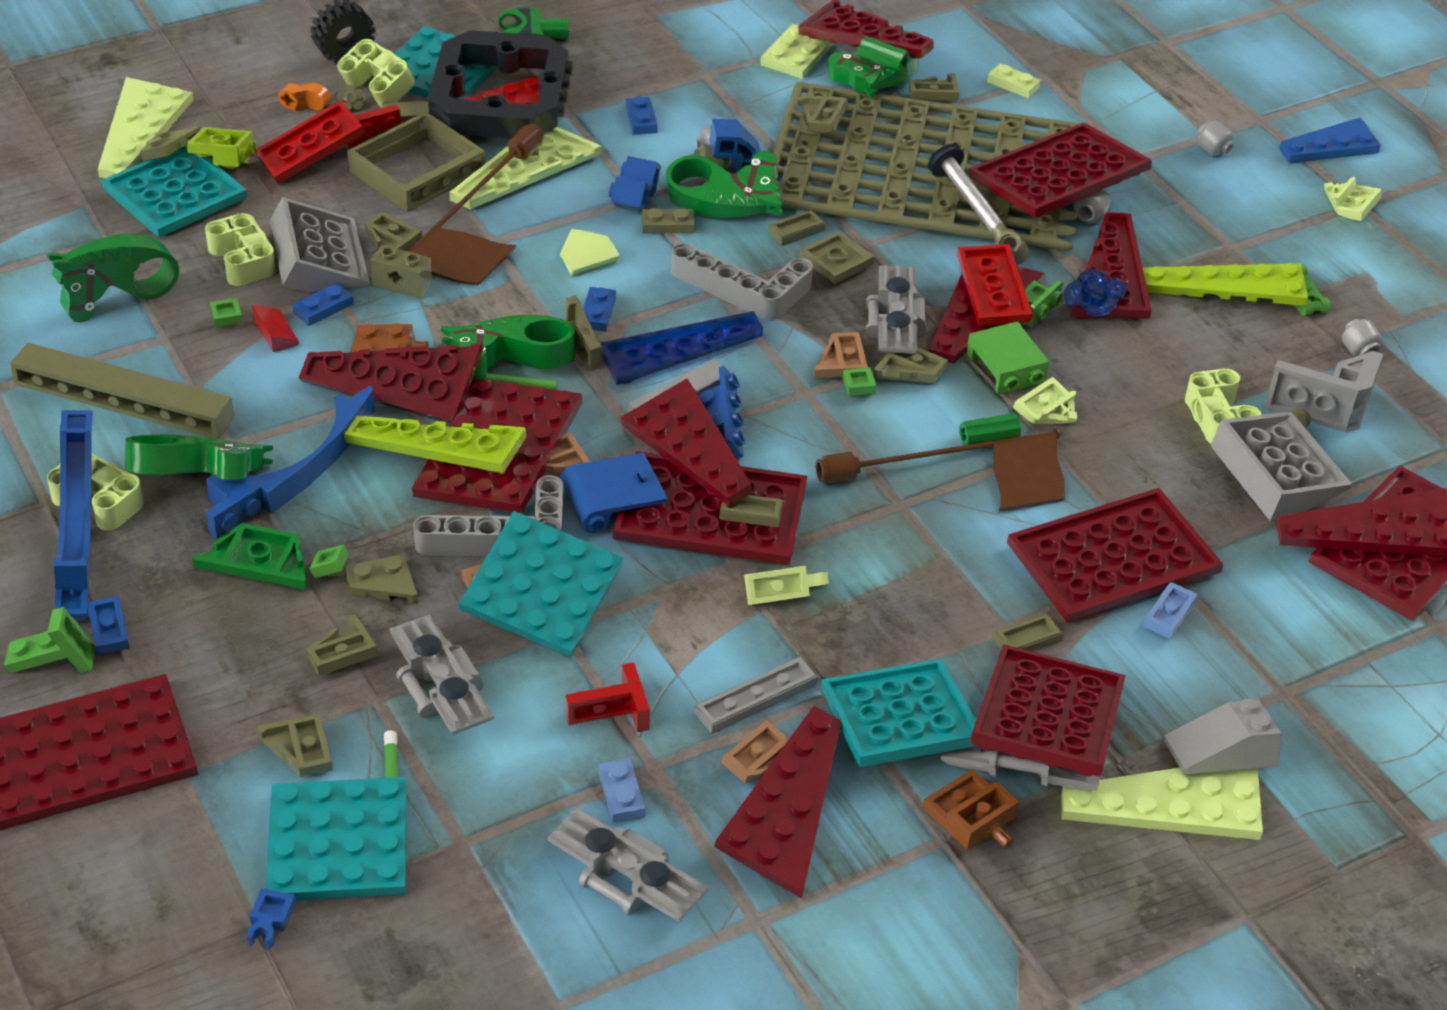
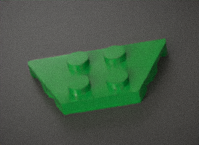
(257, 555)

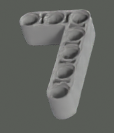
(740, 287)
(477, 534)

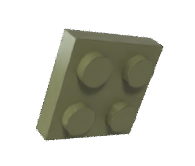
(837, 257)

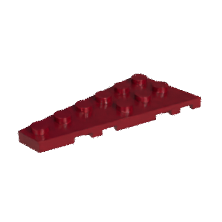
(960, 321)
(406, 378)
(686, 436)

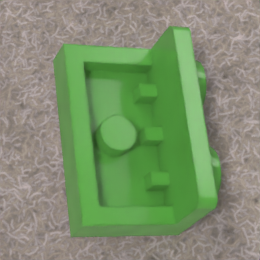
(1042, 299)

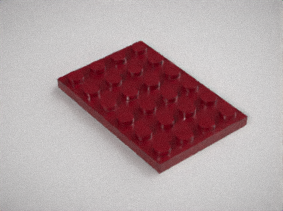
(1059, 169)
(539, 410)
(693, 516)
(1113, 554)
(1394, 579)
(1049, 711)
(91, 750)

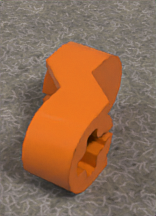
(305, 96)

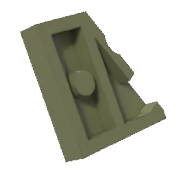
(931, 89)
(823, 112)
(167, 142)
(911, 367)
(381, 579)
(342, 648)
(299, 744)

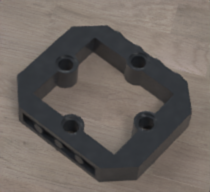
(509, 53)

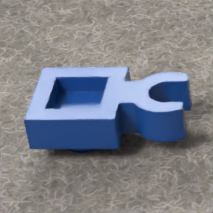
(270, 912)

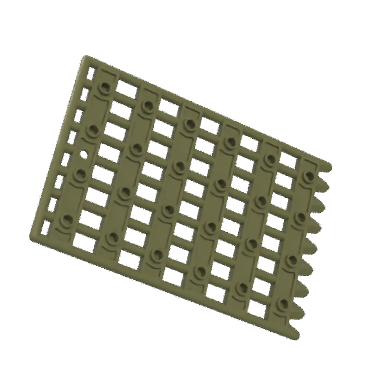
(903, 162)

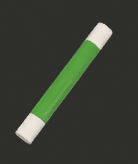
(391, 754)

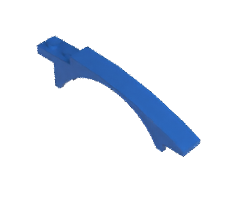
(246, 497)
(74, 539)

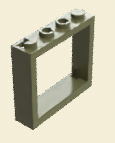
(428, 186)

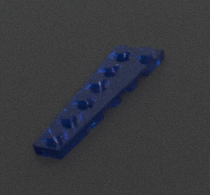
(658, 350)

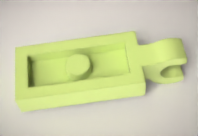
(781, 584)

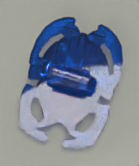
(1095, 292)

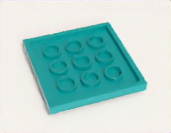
(422, 55)
(173, 190)
(541, 584)
(900, 712)
(338, 838)

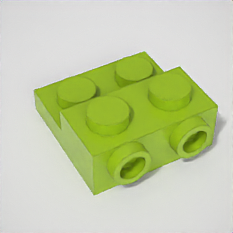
(226, 145)

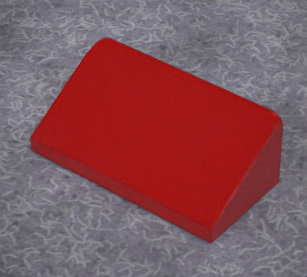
(274, 327)

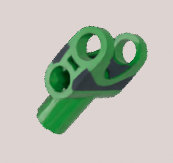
(531, 22)

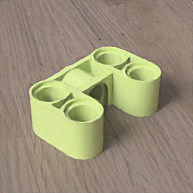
(390, 73)
(245, 247)
(1210, 399)
(114, 491)

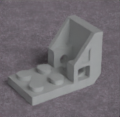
(1331, 400)

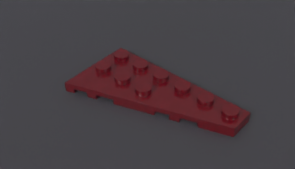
(847, 26)
(1119, 257)
(1390, 525)
(782, 813)

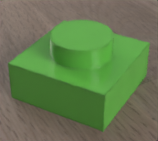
(226, 312)
(859, 381)
(329, 561)

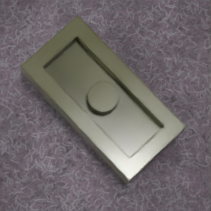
(667, 220)

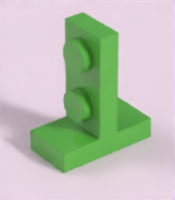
(61, 641)

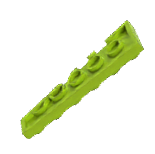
(1271, 281)
(464, 445)

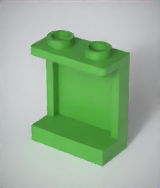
(1009, 356)

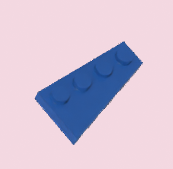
(1336, 141)

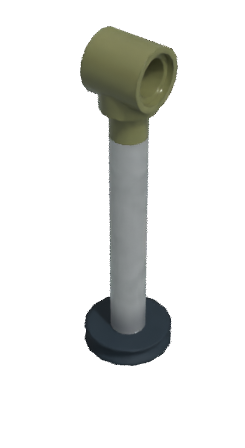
(947, 162)

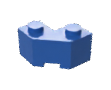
(733, 141)
(637, 182)

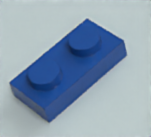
(641, 115)
(322, 304)
(599, 307)
(108, 625)

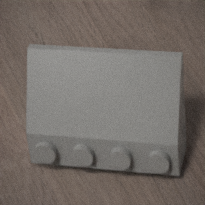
(316, 248)
(1278, 463)

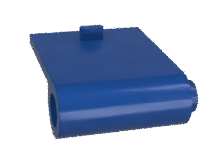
(610, 487)

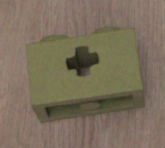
(401, 271)

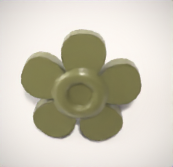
(351, 98)

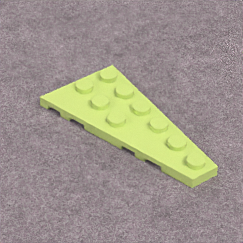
(138, 116)
(556, 153)
(1169, 800)

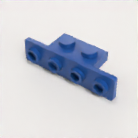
(723, 406)

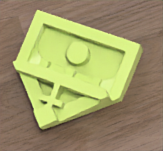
(1351, 199)
(587, 251)
(1048, 404)

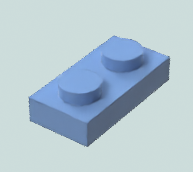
(1170, 610)
(621, 790)

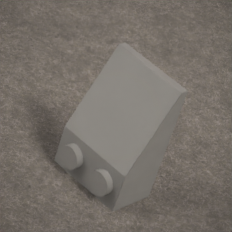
(1227, 739)

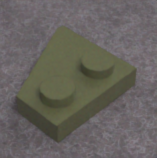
(391, 232)
(586, 343)

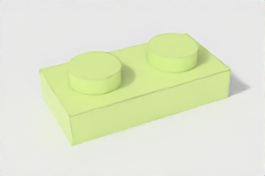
(1014, 80)

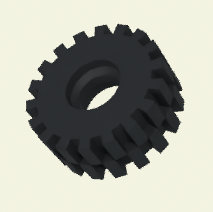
(336, 19)

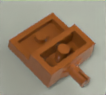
(384, 336)
(973, 810)

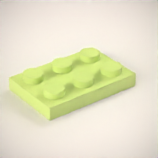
(795, 53)

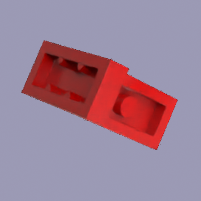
(376, 123)
(611, 701)

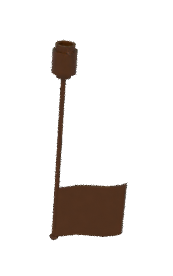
(463, 255)
(1023, 468)

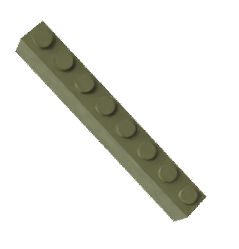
(122, 390)

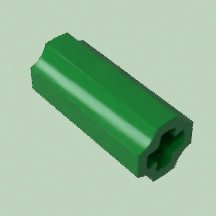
(883, 54)
(990, 429)

